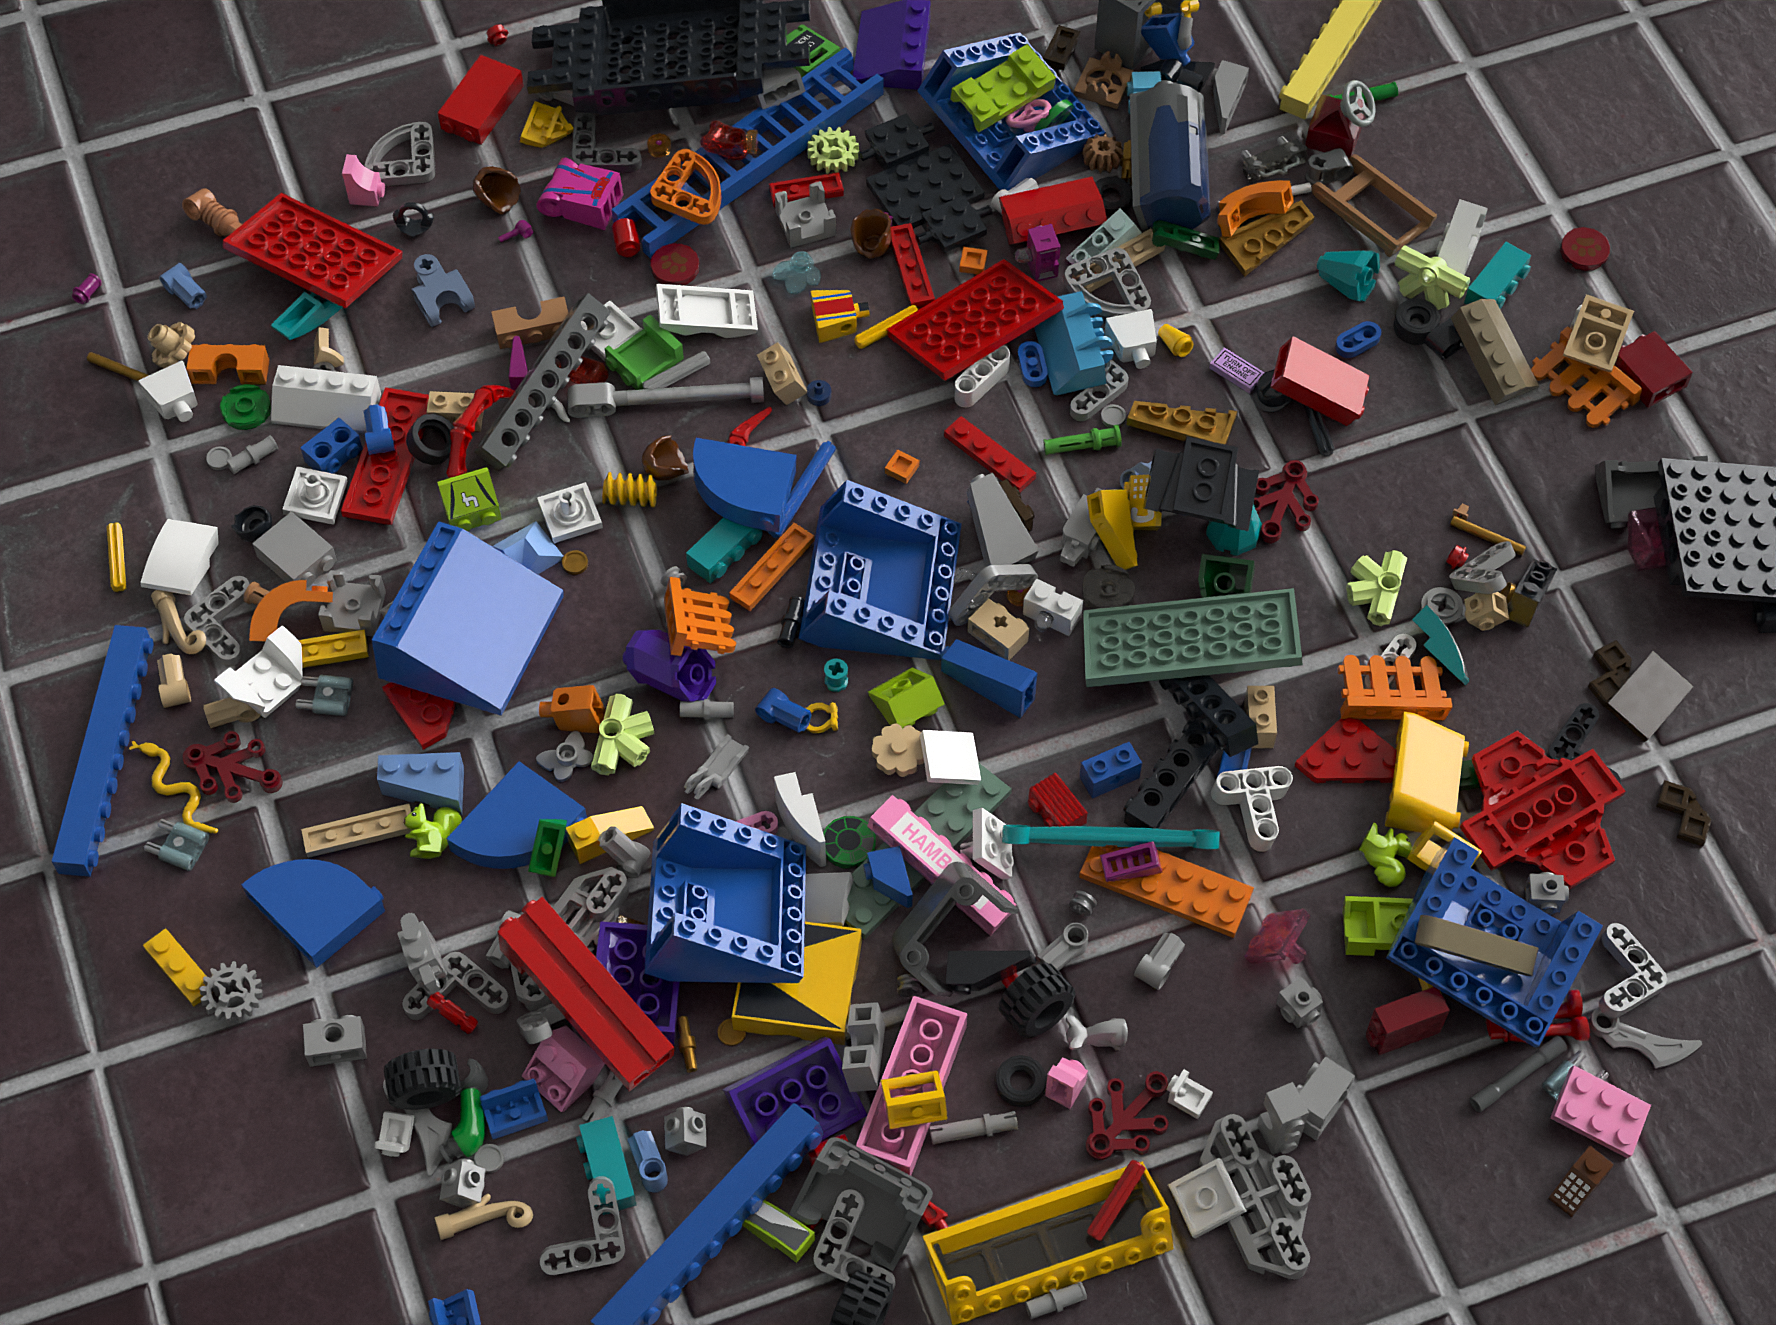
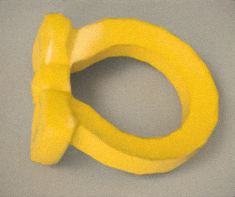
(832, 709)

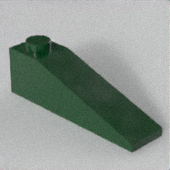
(1225, 576)

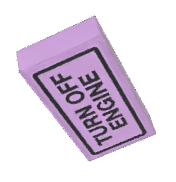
(1236, 370)

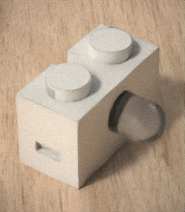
(1052, 609)

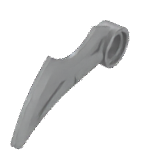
(1657, 1049)
(431, 1133)

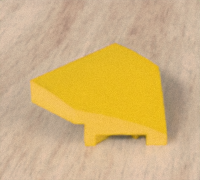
(545, 126)

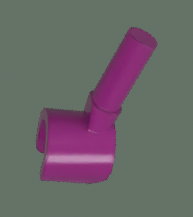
(522, 228)

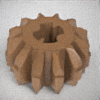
(1102, 153)

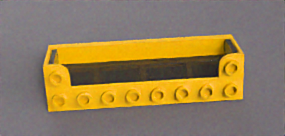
(1044, 1245)

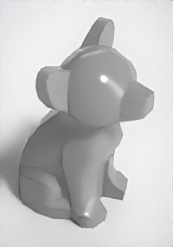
(1103, 1034)

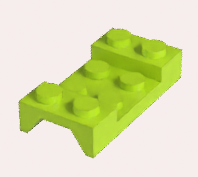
(1004, 88)
(1372, 923)

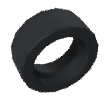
(420, 451)

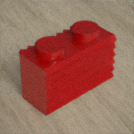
(1056, 803)

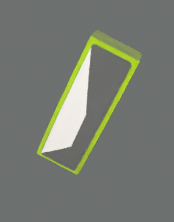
(780, 1230)

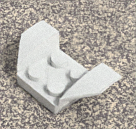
(267, 677)

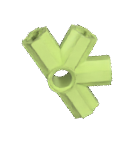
(1420, 279)
(1377, 585)
(626, 741)

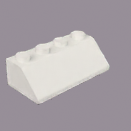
(320, 397)

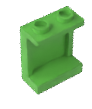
(645, 354)

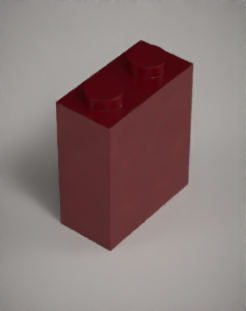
(1653, 368)
(1407, 1020)

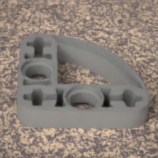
(412, 166)
(1109, 269)

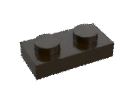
(1061, 47)
(1024, 511)

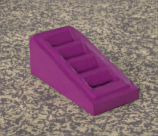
(518, 366)
(1129, 853)

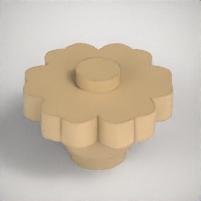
(170, 343)
(898, 750)

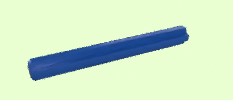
(805, 484)

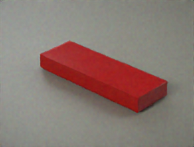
(799, 188)

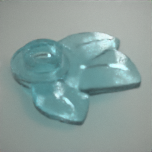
(797, 275)

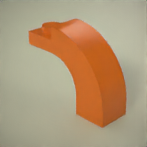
(1251, 201)
(271, 607)

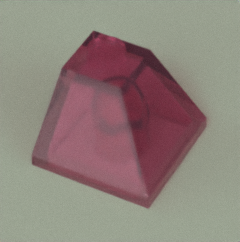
(1645, 539)

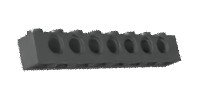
(491, 446)

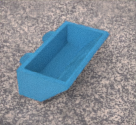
(1073, 345)

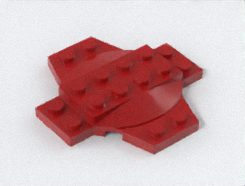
(1542, 809)

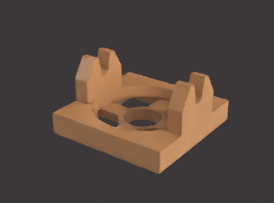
(1100, 95)

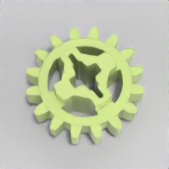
(833, 150)

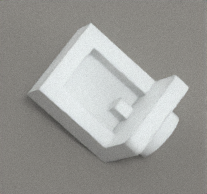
(1188, 1094)
(395, 1133)

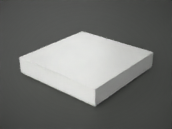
(618, 330)
(950, 757)
(1207, 1198)

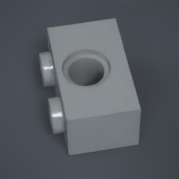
(348, 1048)

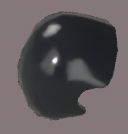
(252, 523)

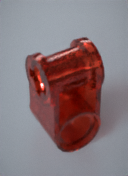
(726, 140)

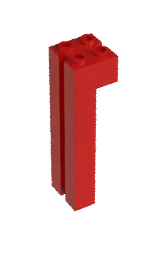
(584, 992)

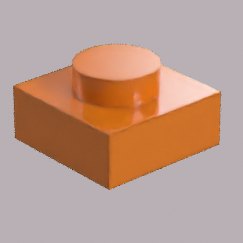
(973, 260)
(902, 466)

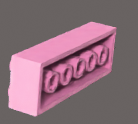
(924, 1044)

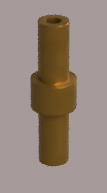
(687, 1044)

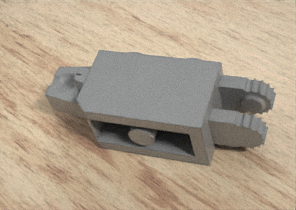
(1079, 534)
(421, 953)

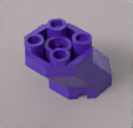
(682, 676)

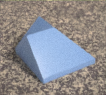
(531, 548)

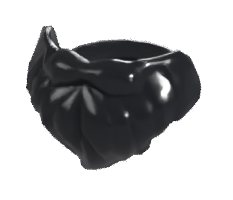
(410, 226)

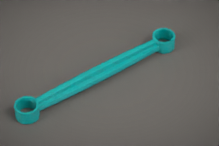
(1110, 836)

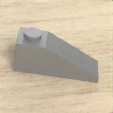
(1227, 90)

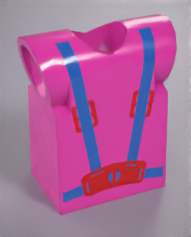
(581, 194)

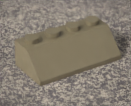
(1494, 350)

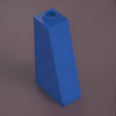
(990, 676)

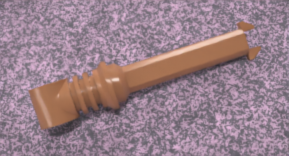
(204, 206)

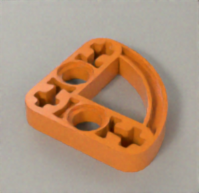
(675, 194)

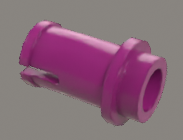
(86, 289)

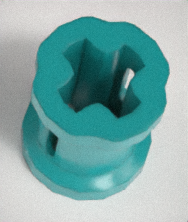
(835, 675)

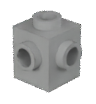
(1546, 891)
(1300, 1003)
(685, 1131)
(462, 1183)

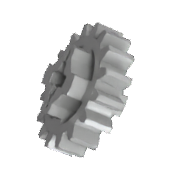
(236, 1002)

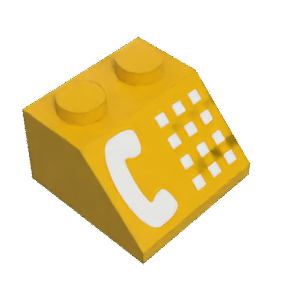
(1141, 518)

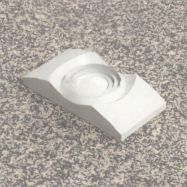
(707, 310)

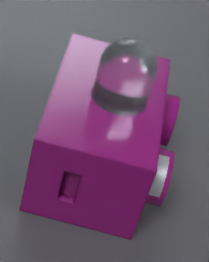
(1041, 253)

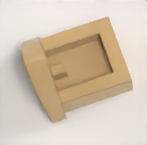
(322, 352)

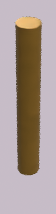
(115, 366)
(1485, 534)

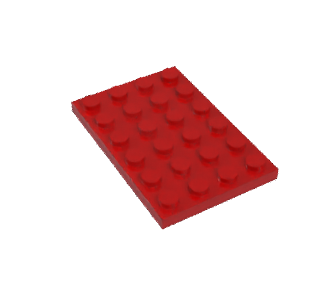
(312, 250)
(974, 319)

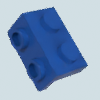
(513, 1108)
(455, 1310)

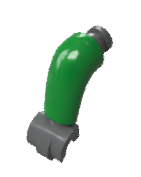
(471, 1129)

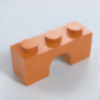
(208, 361)

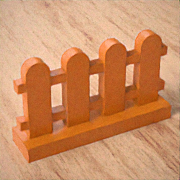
(1615, 385)
(697, 620)
(1390, 704)

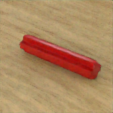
(1116, 1200)

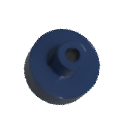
(819, 393)

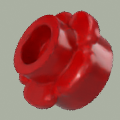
(497, 35)
(1457, 556)

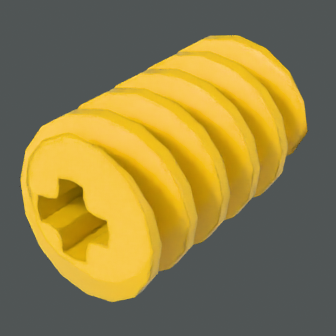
(629, 489)

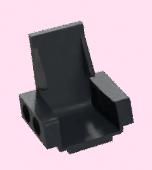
(1202, 483)

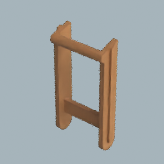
(1369, 175)

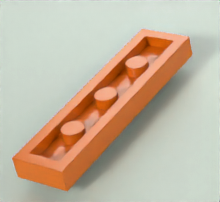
(771, 566)

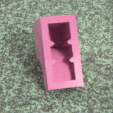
(361, 184)
(1066, 1082)

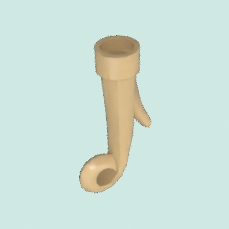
(171, 624)
(480, 1213)

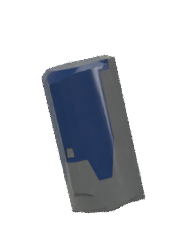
(1169, 156)

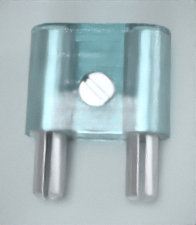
(331, 695)
(181, 846)

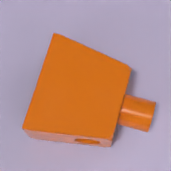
(575, 709)

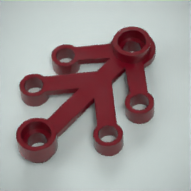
(1285, 497)
(229, 765)
(1125, 1119)

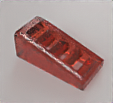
(596, 372)

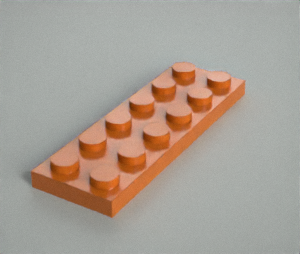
(1179, 890)

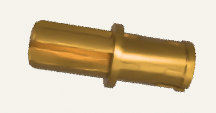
(1126, 162)

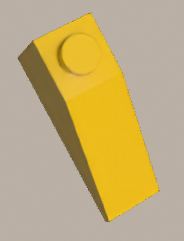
(585, 834)

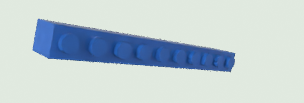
(102, 751)
(713, 1221)

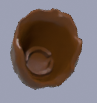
(496, 188)
(871, 233)
(664, 459)

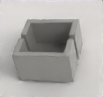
(1324, 1094)

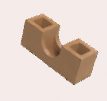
(510, 324)

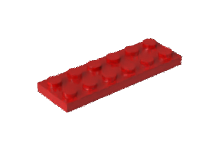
(383, 476)

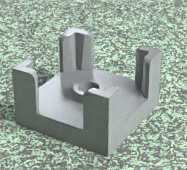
(805, 218)
(353, 605)

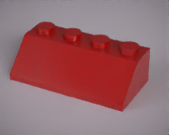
(1064, 205)

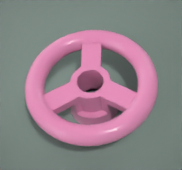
(1029, 117)

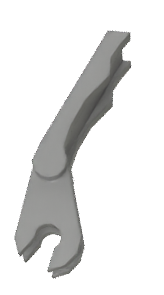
(717, 767)

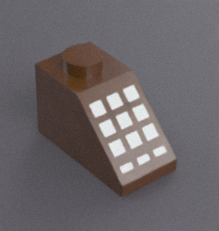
(1581, 1181)

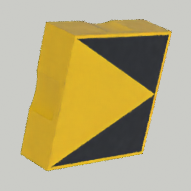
(817, 1003)

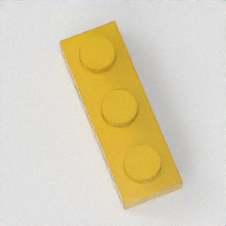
(334, 648)
(176, 965)

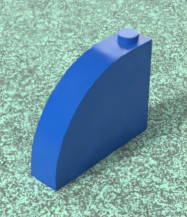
(744, 482)
(506, 821)
(314, 904)

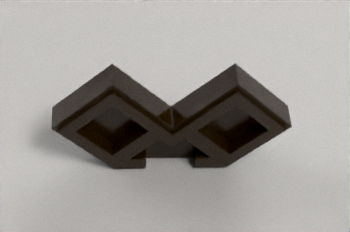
(1617, 665)
(1682, 800)

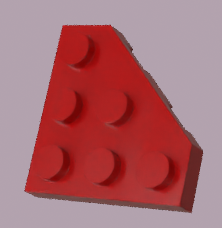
(423, 713)
(1349, 754)

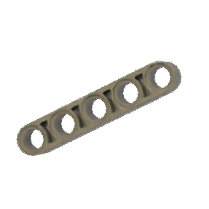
(1476, 945)

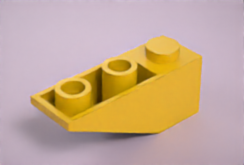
(1112, 521)

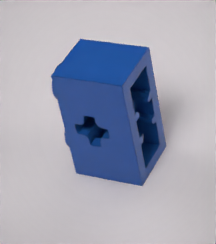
(1110, 770)

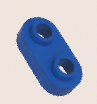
(1356, 340)
(1032, 366)

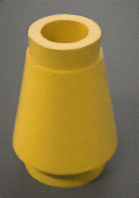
(1176, 340)

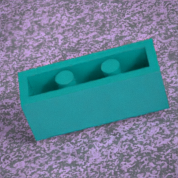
(1500, 275)
(720, 548)
(606, 1159)

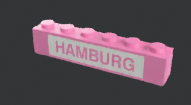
(931, 855)

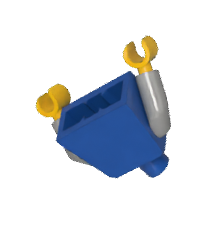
(1170, 33)

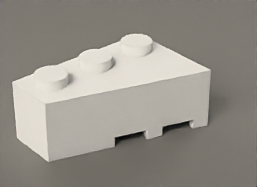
(1462, 236)

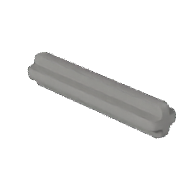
(678, 371)

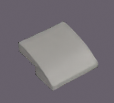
(827, 897)

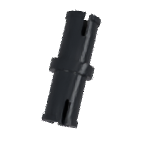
(791, 622)

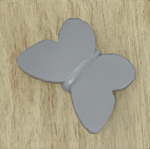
(566, 757)

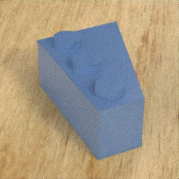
(423, 778)

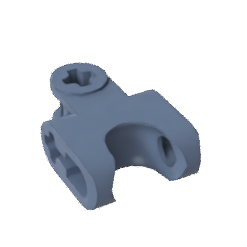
(438, 289)

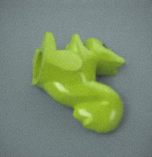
(431, 835)
(1380, 854)

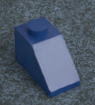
(889, 875)

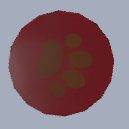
(1585, 248)
(675, 264)

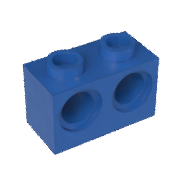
(329, 445)

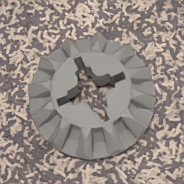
(1453, 603)

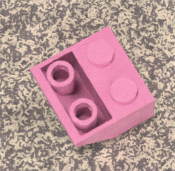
(563, 1068)

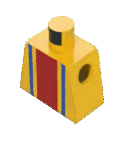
(836, 313)

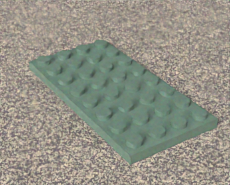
(1191, 638)

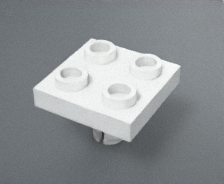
(315, 495)
(569, 512)
(987, 845)

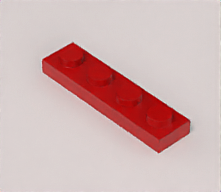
(911, 265)
(989, 454)

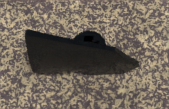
(1192, 75)

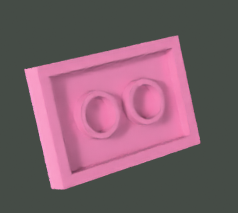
(1600, 1111)

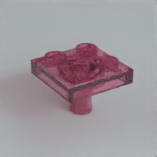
(1278, 938)

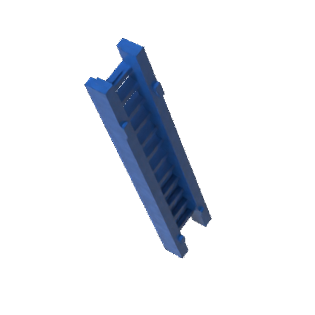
(774, 157)

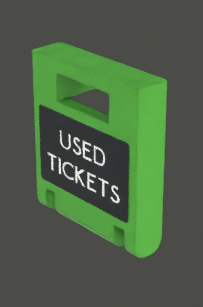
(816, 43)

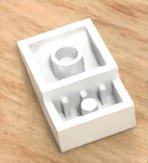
(180, 557)
(800, 816)

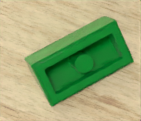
(547, 846)

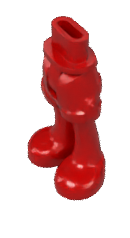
(1570, 1009)

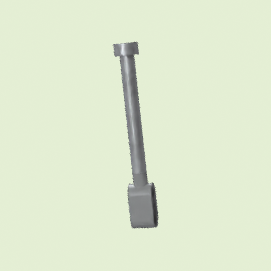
(602, 399)

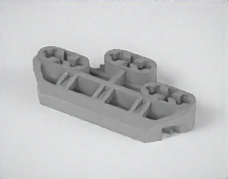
(584, 924)
(1265, 1193)

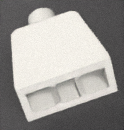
(1133, 337)
(170, 392)

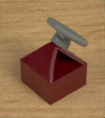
(1340, 121)

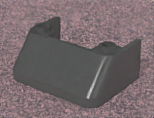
(955, 884)

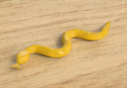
(153, 750)

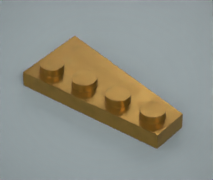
(1265, 236)
(1182, 421)

